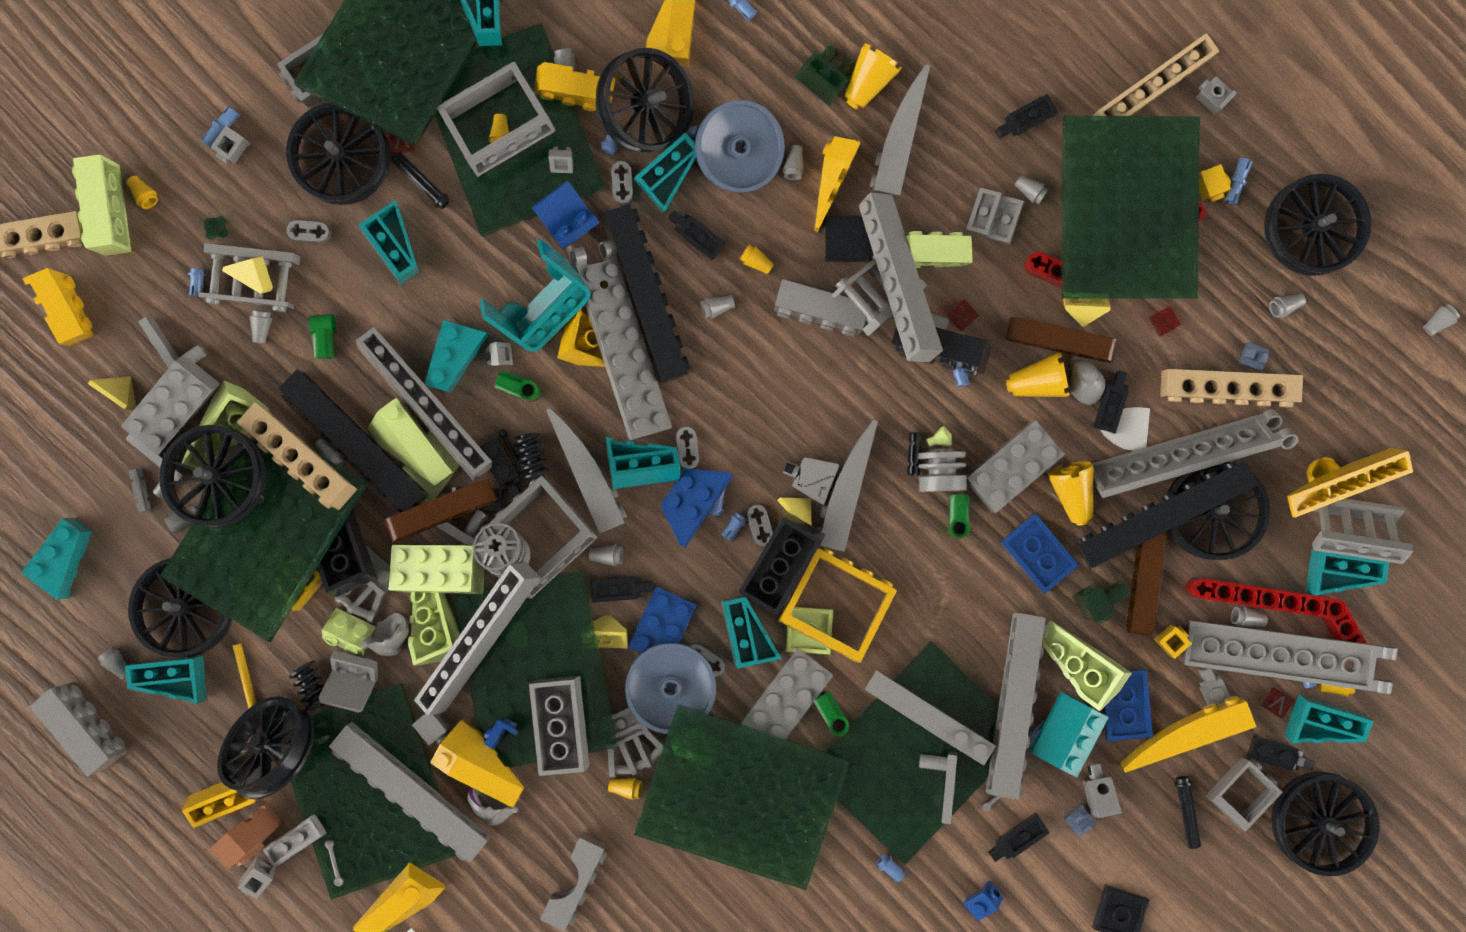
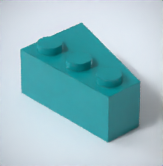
(485, 20)
(667, 171)
(453, 354)
(1340, 572)
(746, 635)
(1323, 721)

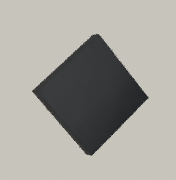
(846, 239)
(1120, 911)

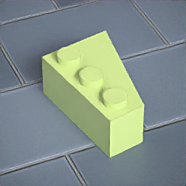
(940, 249)

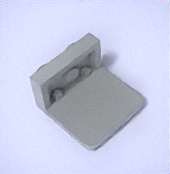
(349, 681)

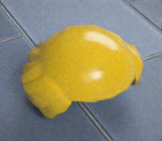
(1320, 467)

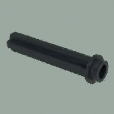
(440, 200)
(1183, 786)

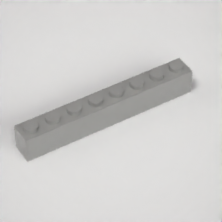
(900, 278)
(423, 404)
(477, 638)
(1015, 706)
(409, 792)

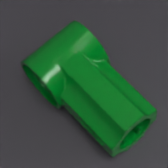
(323, 330)
(516, 386)
(958, 513)
(830, 712)

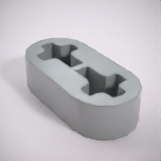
(616, 183)
(309, 226)
(682, 448)
(755, 527)
(708, 654)

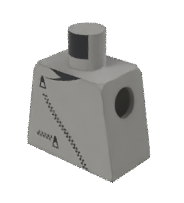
(812, 477)
(1104, 802)

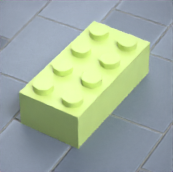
(101, 205)
(435, 569)

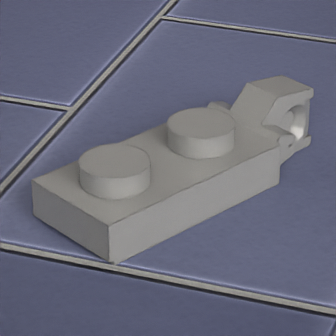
(1212, 687)

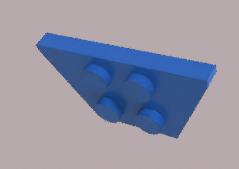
(692, 501)

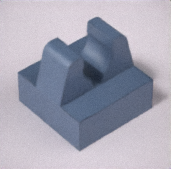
(1254, 357)
(1079, 820)

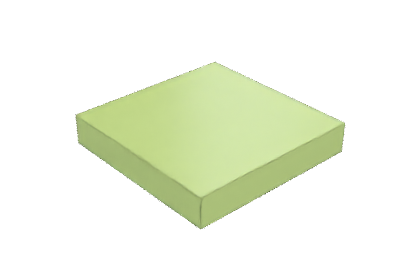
(816, 617)

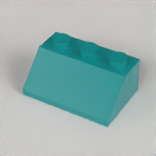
(1068, 734)

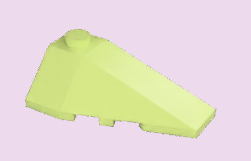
(224, 410)
(405, 439)
(431, 628)
(1088, 669)

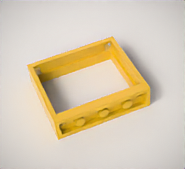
(864, 575)

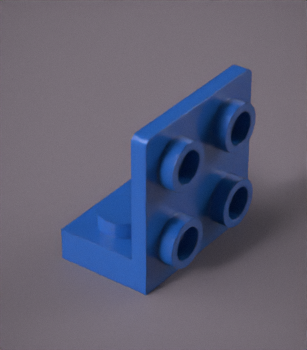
(565, 215)

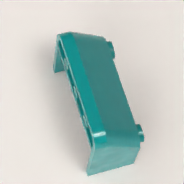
(548, 311)

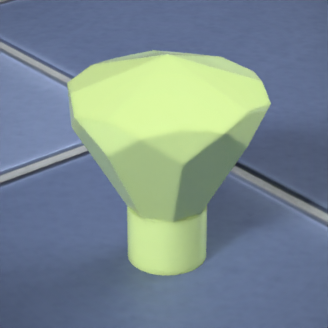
(942, 437)

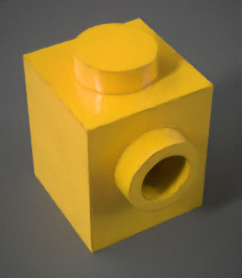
(1213, 183)
(1173, 641)

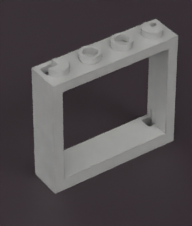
(510, 143)
(570, 550)

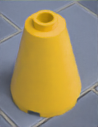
(869, 76)
(1040, 379)
(1075, 490)

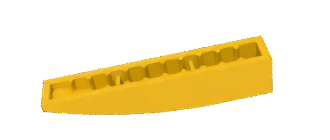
(1350, 480)
(1193, 731)

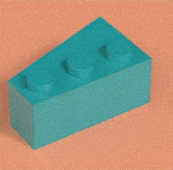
(389, 239)
(641, 464)
(58, 558)
(170, 677)

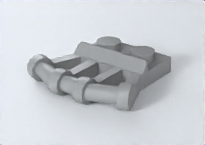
(378, 585)
(629, 728)

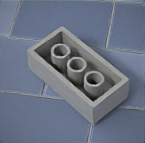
(819, 307)
(170, 405)
(1014, 466)
(559, 725)
(79, 728)

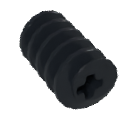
(530, 454)
(309, 685)

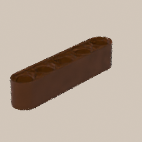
(1061, 339)
(440, 510)
(1146, 586)

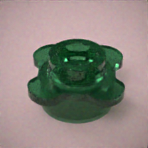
(209, 225)

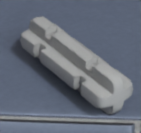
(140, 490)

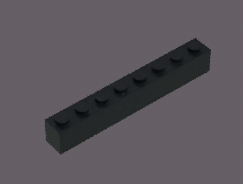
(646, 293)
(352, 441)
(1168, 514)

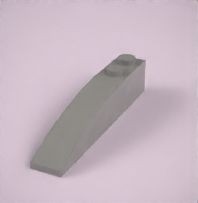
(897, 146)
(591, 480)
(844, 496)
(930, 717)

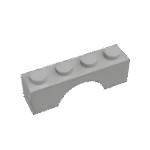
(561, 906)

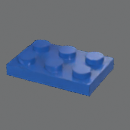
(1039, 553)
(662, 620)
(1130, 710)

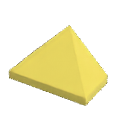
(1086, 310)
(117, 389)
(798, 507)
(610, 633)

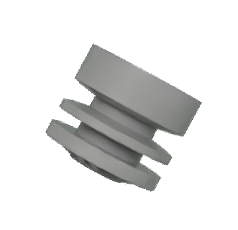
(942, 471)
(513, 548)

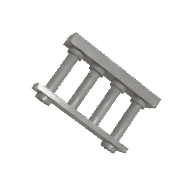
(219, 252)
(874, 319)
(1360, 546)

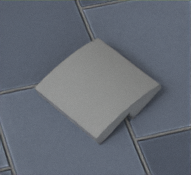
(995, 216)

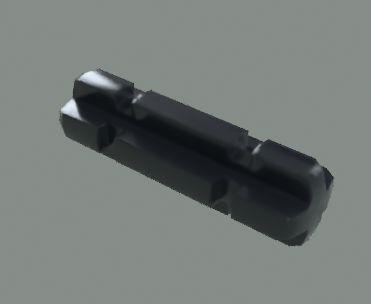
(913, 450)

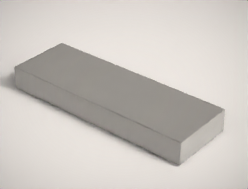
(294, 841)

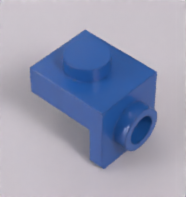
(495, 733)
(984, 901)

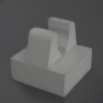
(561, 160)
(500, 354)

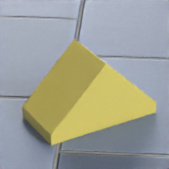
(251, 273)

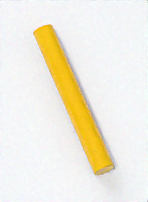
(244, 675)

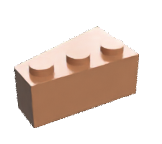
(247, 837)

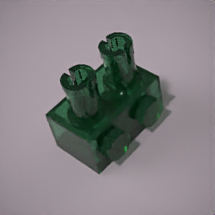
(823, 77)
(1097, 603)

